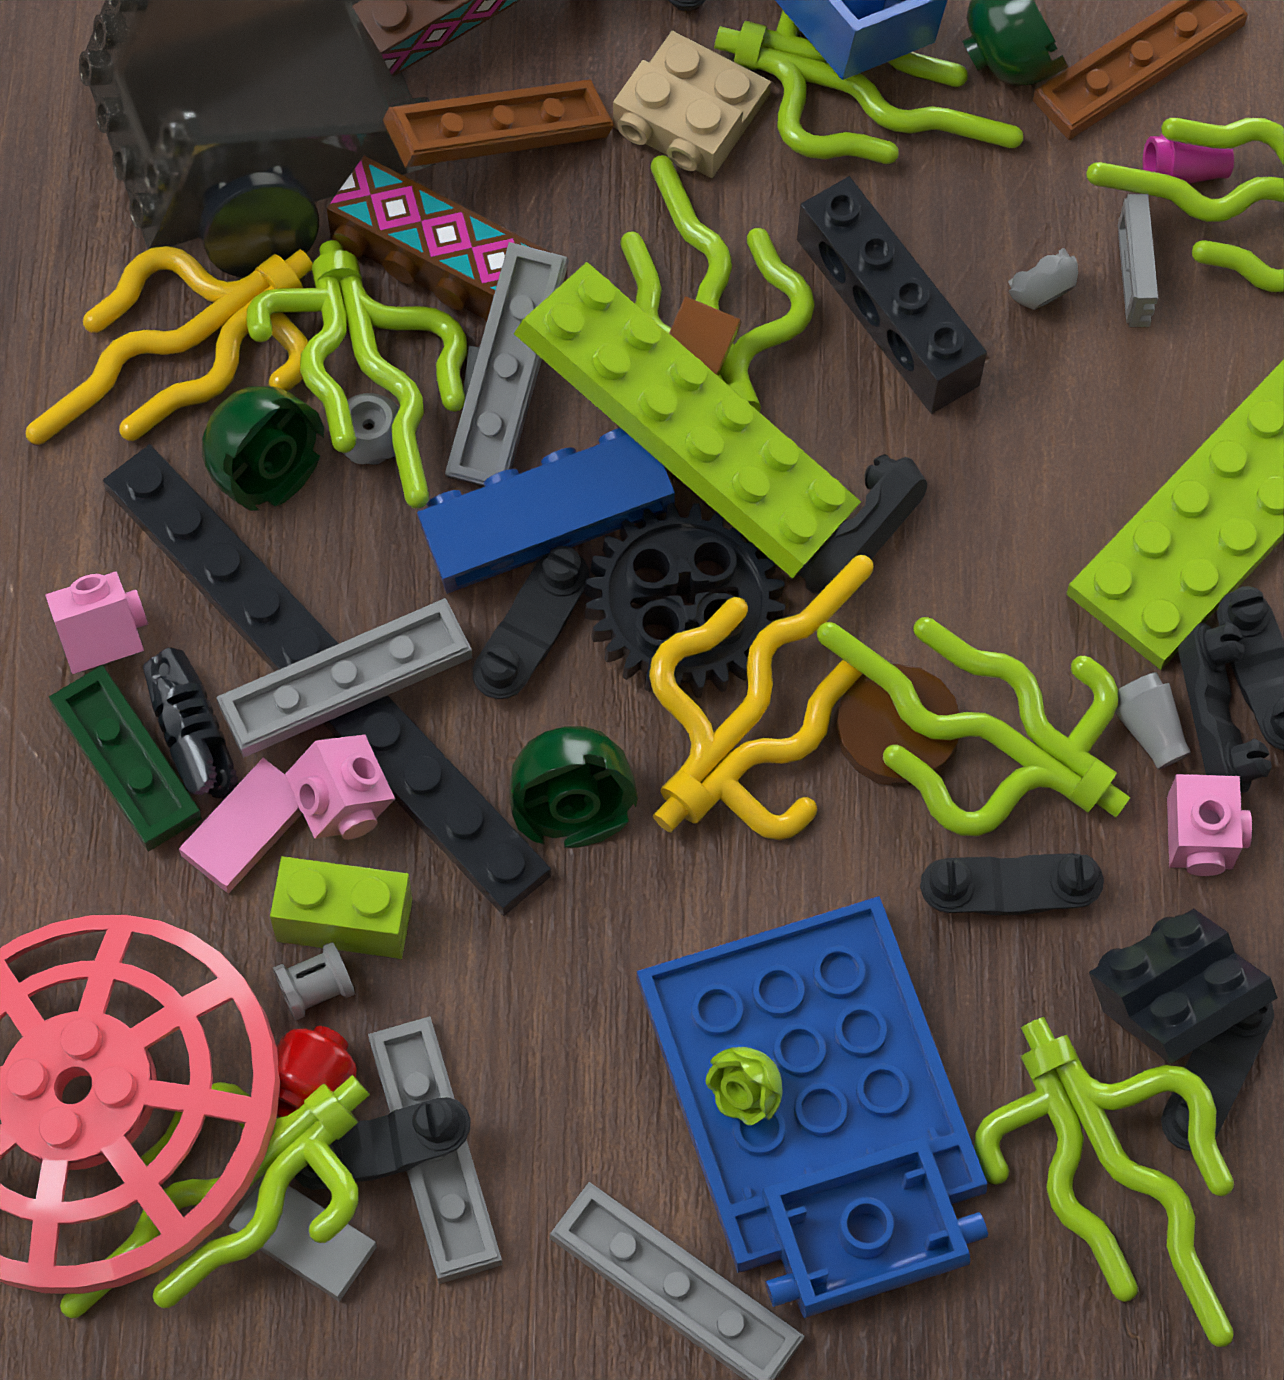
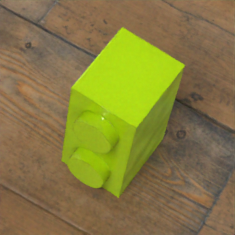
(342, 905)

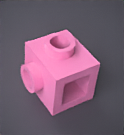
(97, 620)
(340, 787)
(1206, 823)

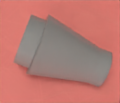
(1152, 718)

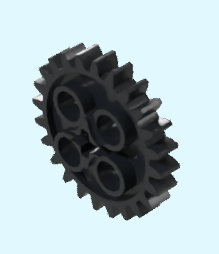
(674, 550)

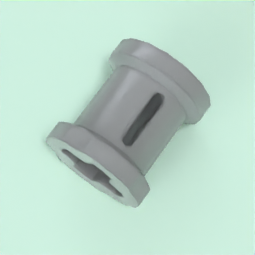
(314, 981)

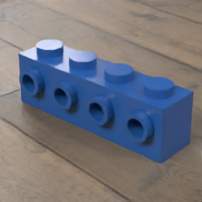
(546, 507)

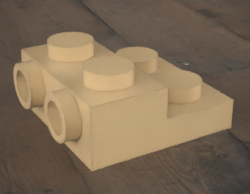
(689, 104)

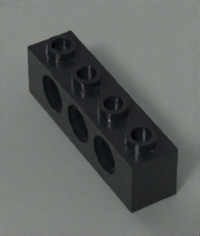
(890, 295)

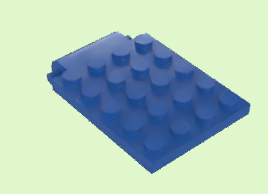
(867, 1134)

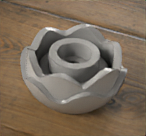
(1046, 281)
(375, 444)

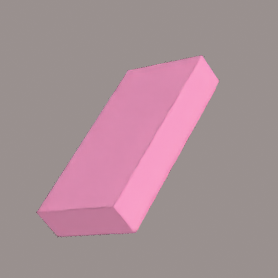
(243, 826)

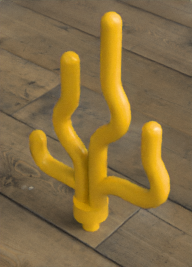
(227, 310)
(711, 768)

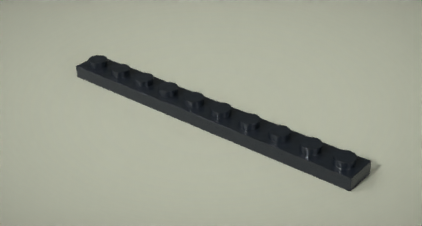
(286, 633)

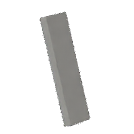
(504, 368)
(344, 677)
(445, 1186)
(676, 1286)

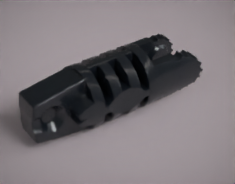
(189, 724)

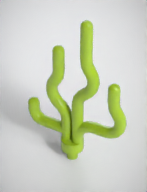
(798, 62)
(1202, 207)
(716, 279)
(344, 301)
(1049, 763)
(1070, 1094)
(294, 1144)

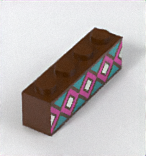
(414, 29)
(421, 236)

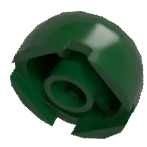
(1011, 41)
(261, 445)
(571, 787)

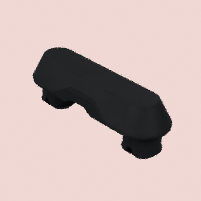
(893, 496)
(531, 624)
(1262, 664)
(1209, 693)
(1012, 884)
(1223, 1068)
(397, 1141)

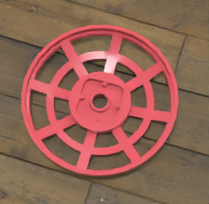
(121, 1101)

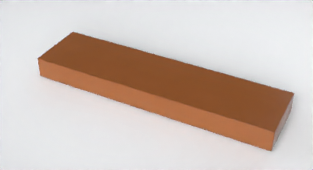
(1136, 61)
(497, 123)

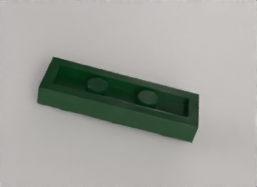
(125, 758)

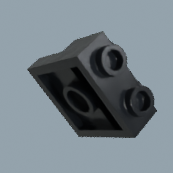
(1180, 985)

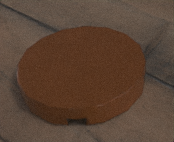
(871, 723)

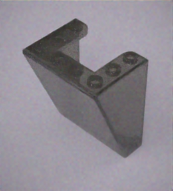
(230, 91)

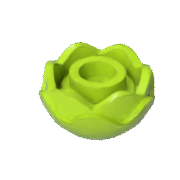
(745, 1084)

